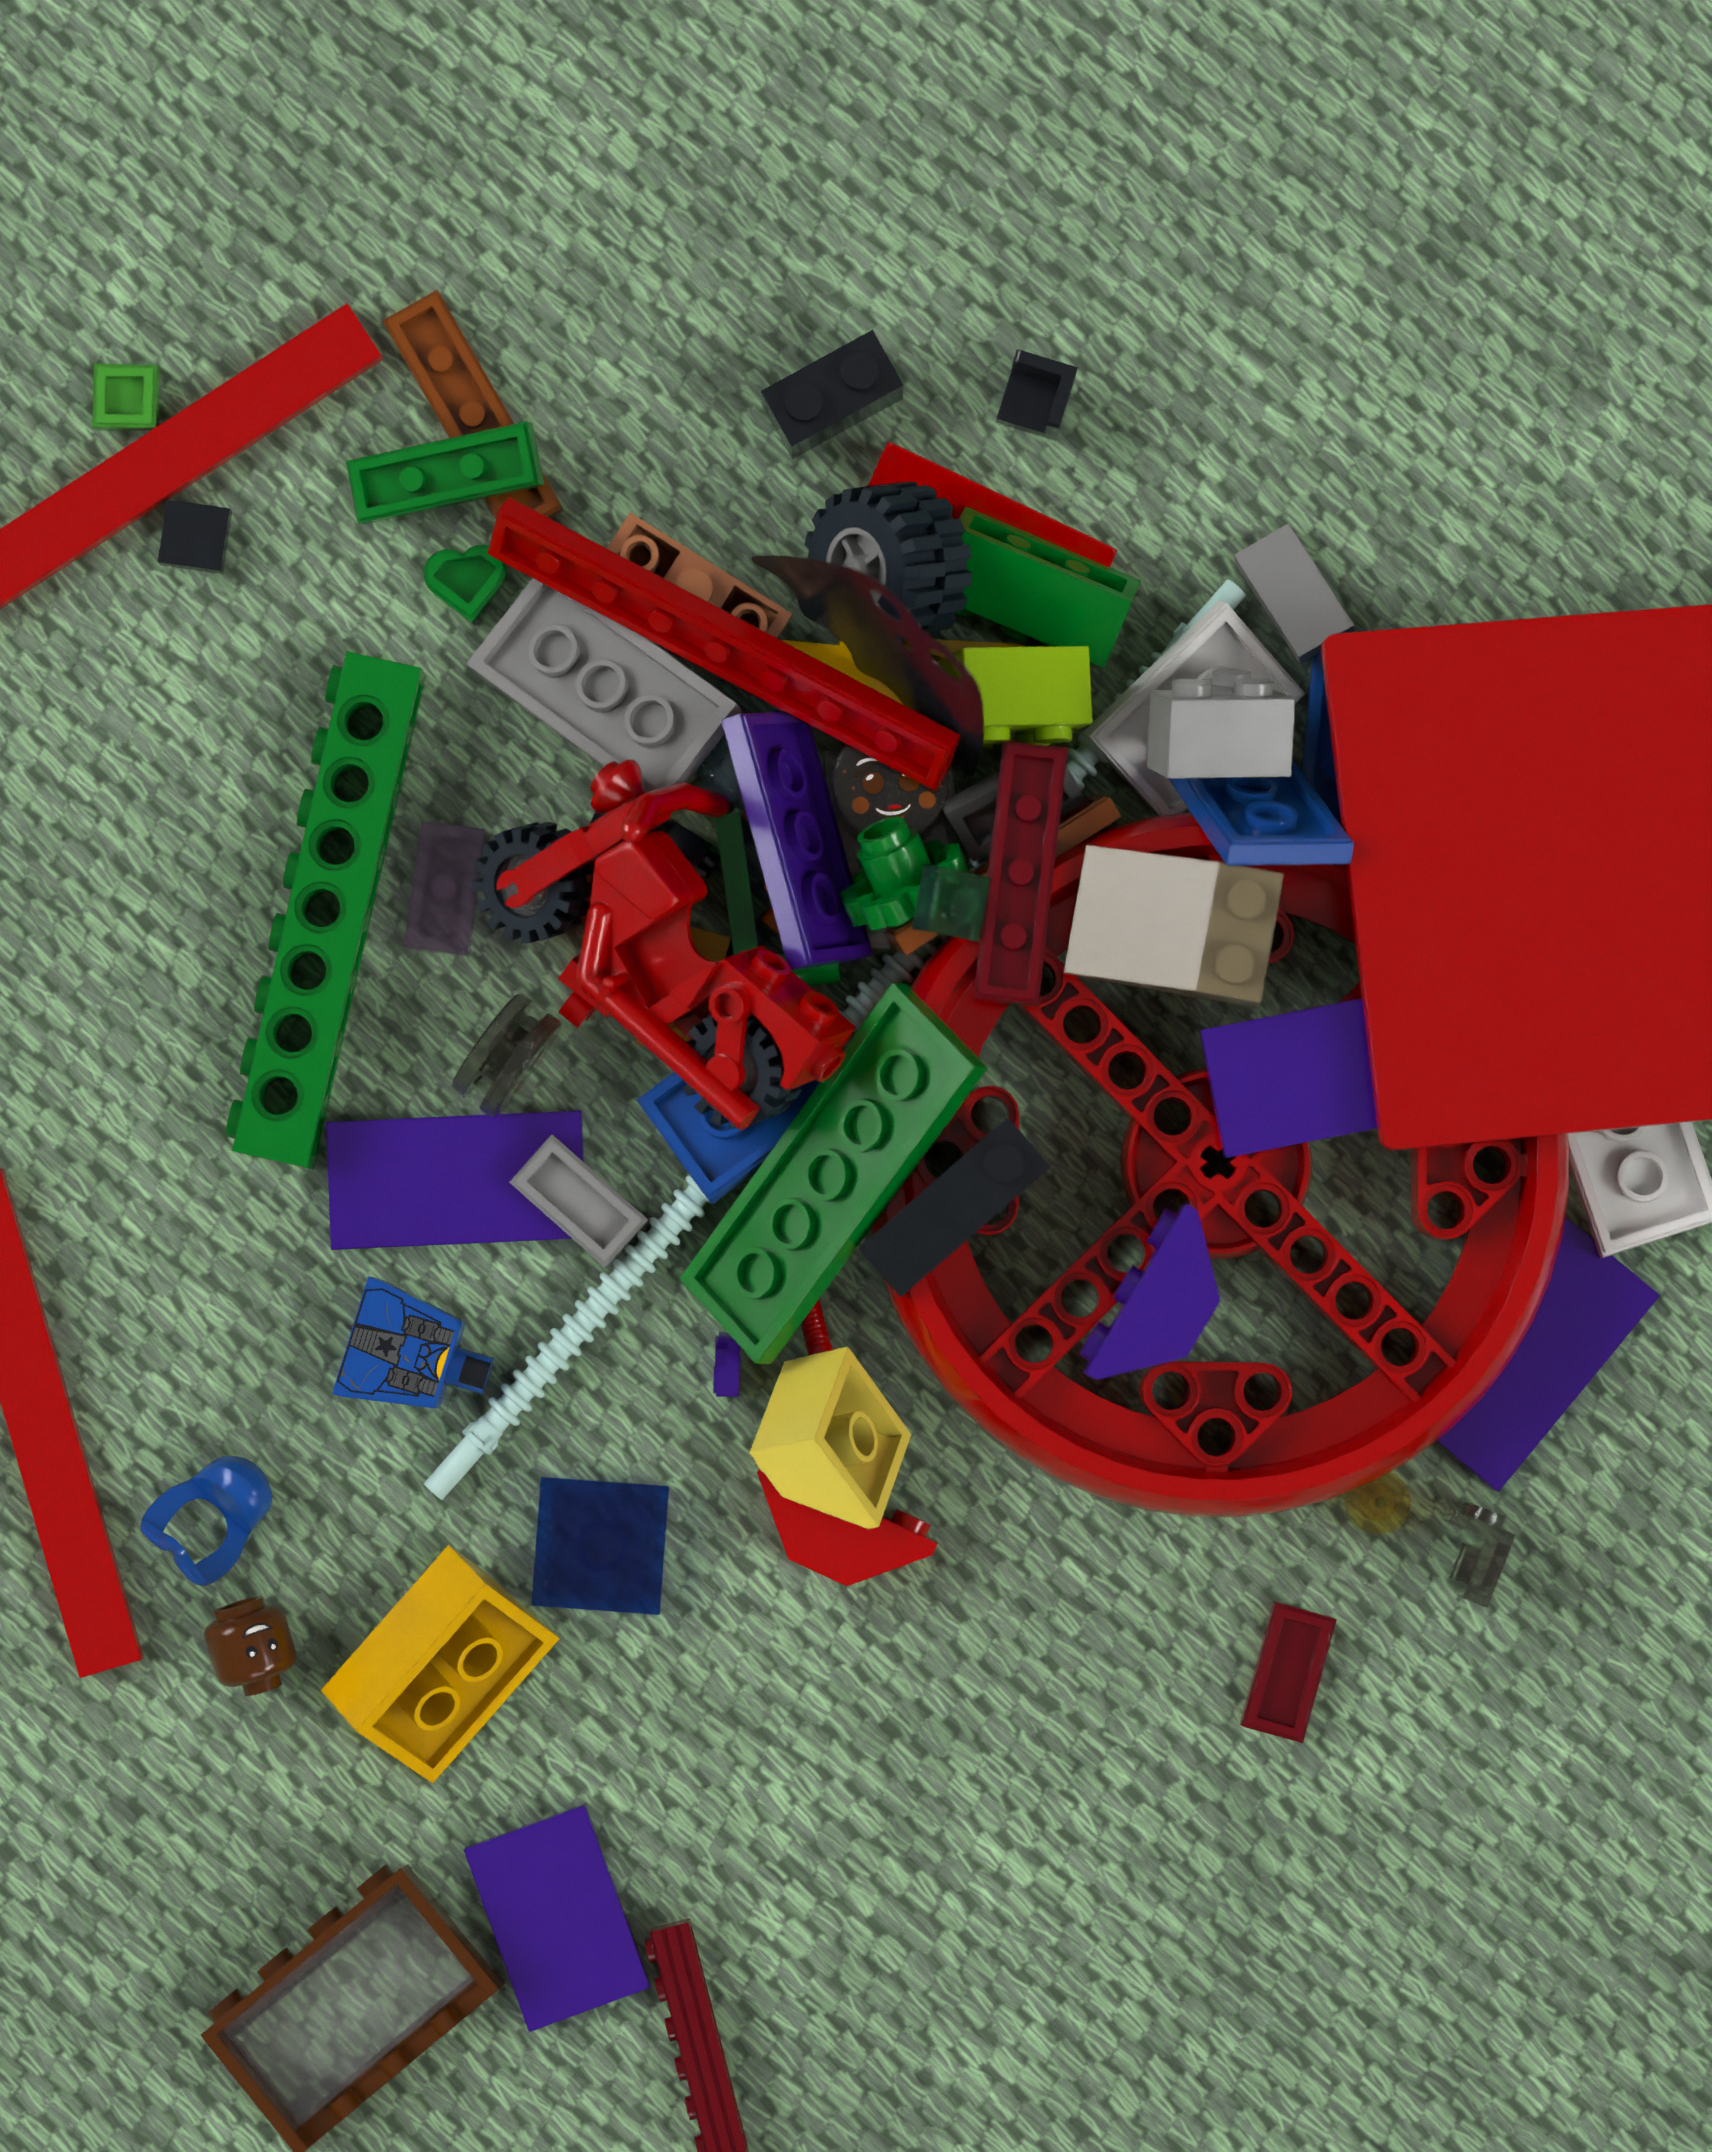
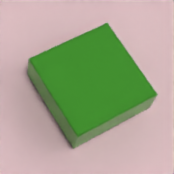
(125, 397)

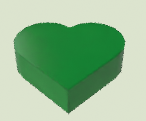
(465, 580)

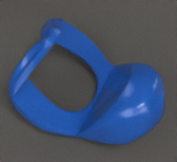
(236, 1490)

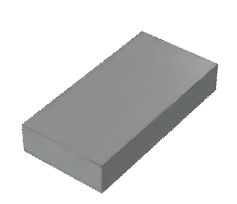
(1292, 592)
(578, 1201)

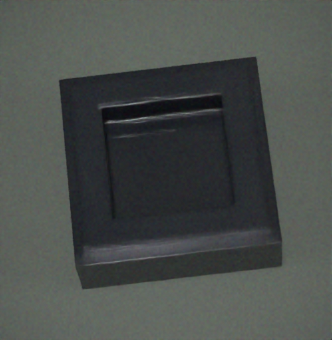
(195, 536)

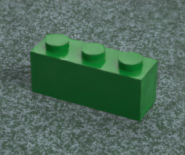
(1043, 588)

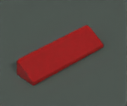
(905, 466)

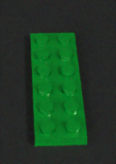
(832, 1173)

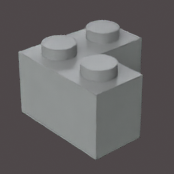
(1220, 728)

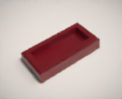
(1288, 1672)

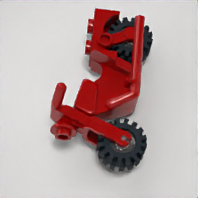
(640, 956)

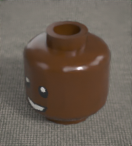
(250, 1645)

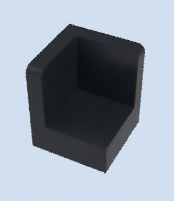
(1036, 395)

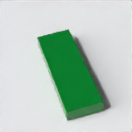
(445, 473)

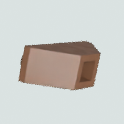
(688, 570)

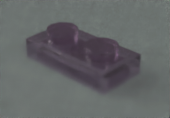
(442, 890)

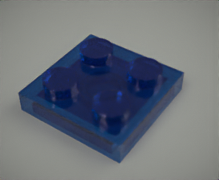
(600, 1545)

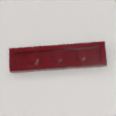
(1020, 874)

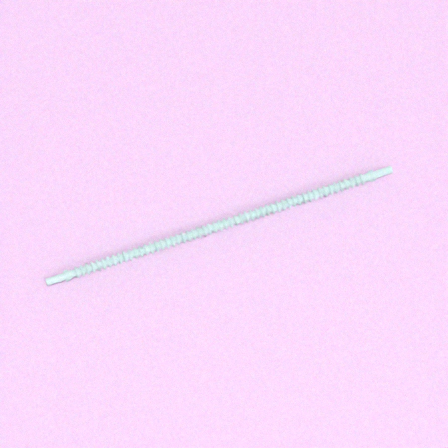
(484, 1433)

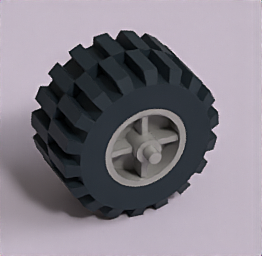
(903, 542)

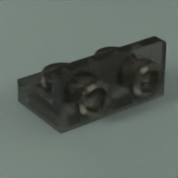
(1480, 1564)

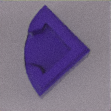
(727, 1366)

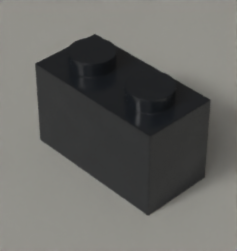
(832, 394)

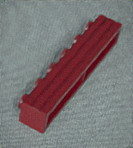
(697, 2036)

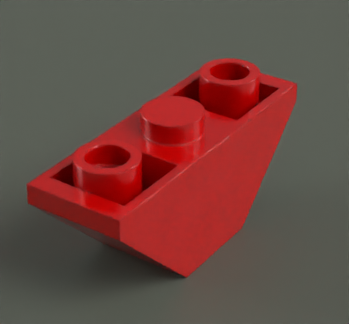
(843, 1548)

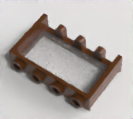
(349, 2007)

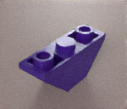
(1161, 1305)

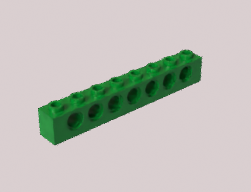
(396, 693)

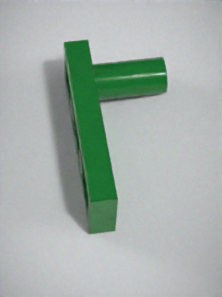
(740, 899)

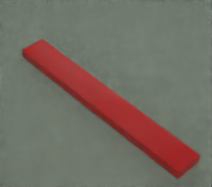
(182, 450)
(723, 644)
(57, 1467)

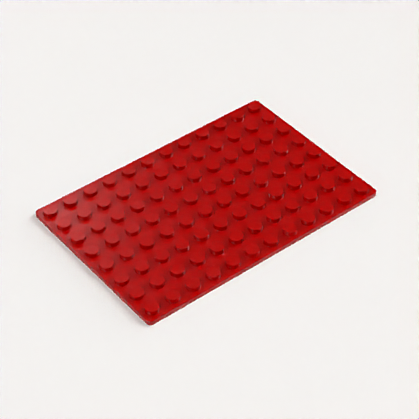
(1530, 870)

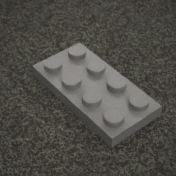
(603, 686)

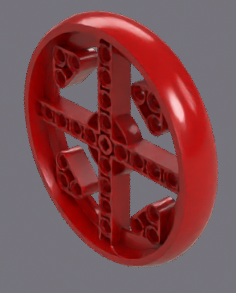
(1272, 1458)

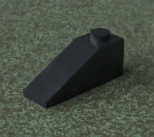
(954, 1207)

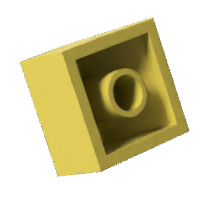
(831, 1438)

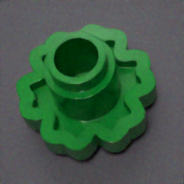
(892, 872)

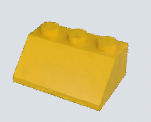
(439, 1665)

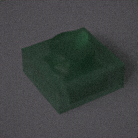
(951, 903)

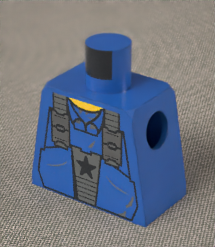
(406, 1351)

